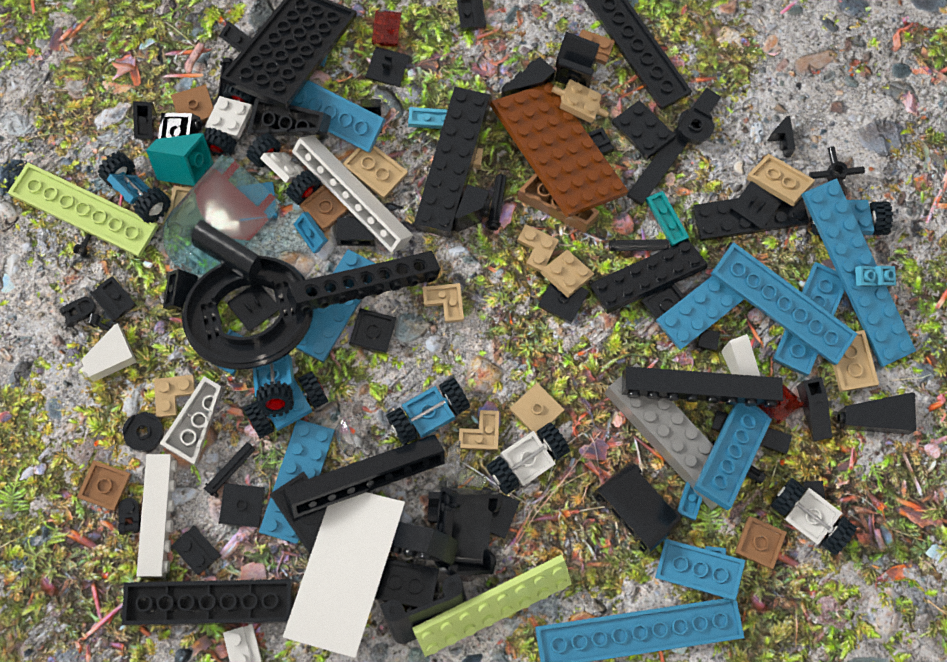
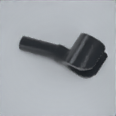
(83, 245)
(94, 321)

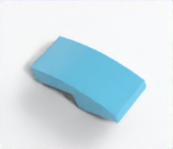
(875, 276)

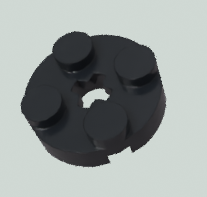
(691, 134)
(140, 421)

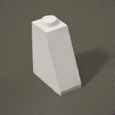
(108, 355)
(740, 357)

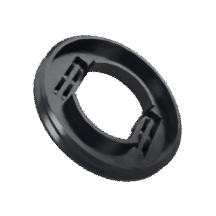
(204, 325)

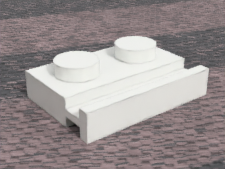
(242, 644)

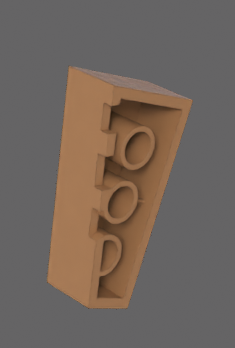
(537, 196)

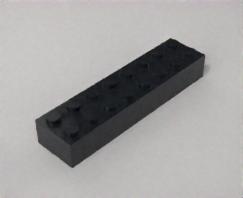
(452, 161)
(207, 602)

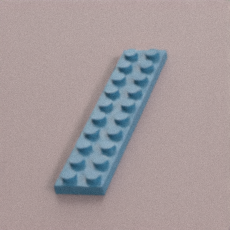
(849, 250)
(640, 632)

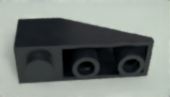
(536, 74)
(816, 408)

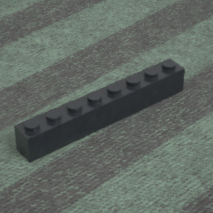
(702, 386)
(364, 476)

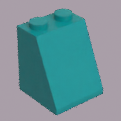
(180, 158)

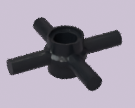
(837, 166)

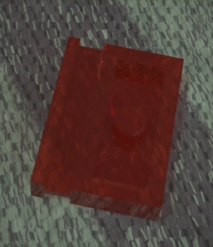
(386, 28)
(785, 408)

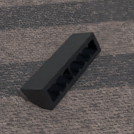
(226, 250)

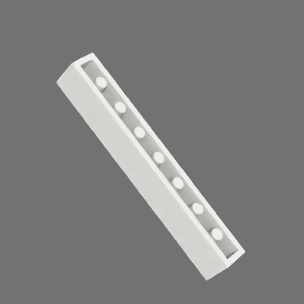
(352, 193)

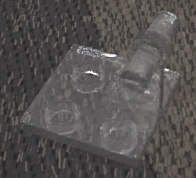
(458, 475)

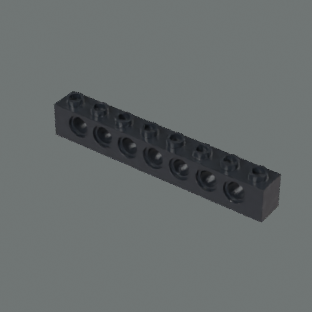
(379, 279)

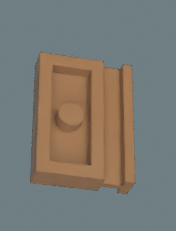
(605, 47)

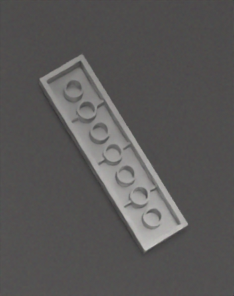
(667, 432)

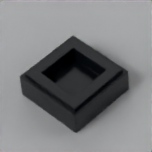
(708, 340)

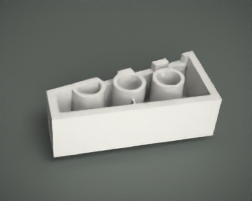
(192, 424)

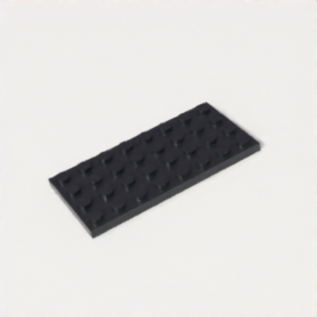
(288, 49)

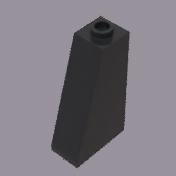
(883, 415)

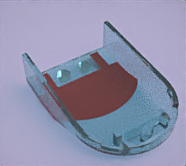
(224, 199)

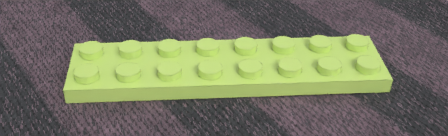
(83, 209)
(492, 606)

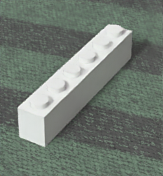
(155, 516)

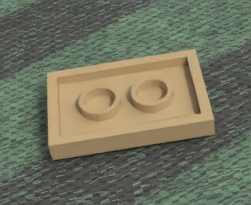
(376, 170)
(780, 179)
(856, 366)

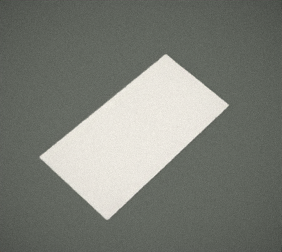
(344, 573)

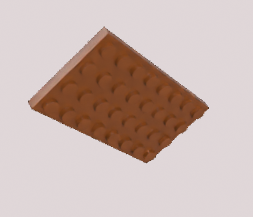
(558, 150)

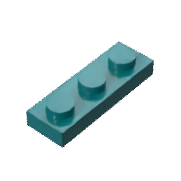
(667, 218)

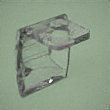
(344, 435)

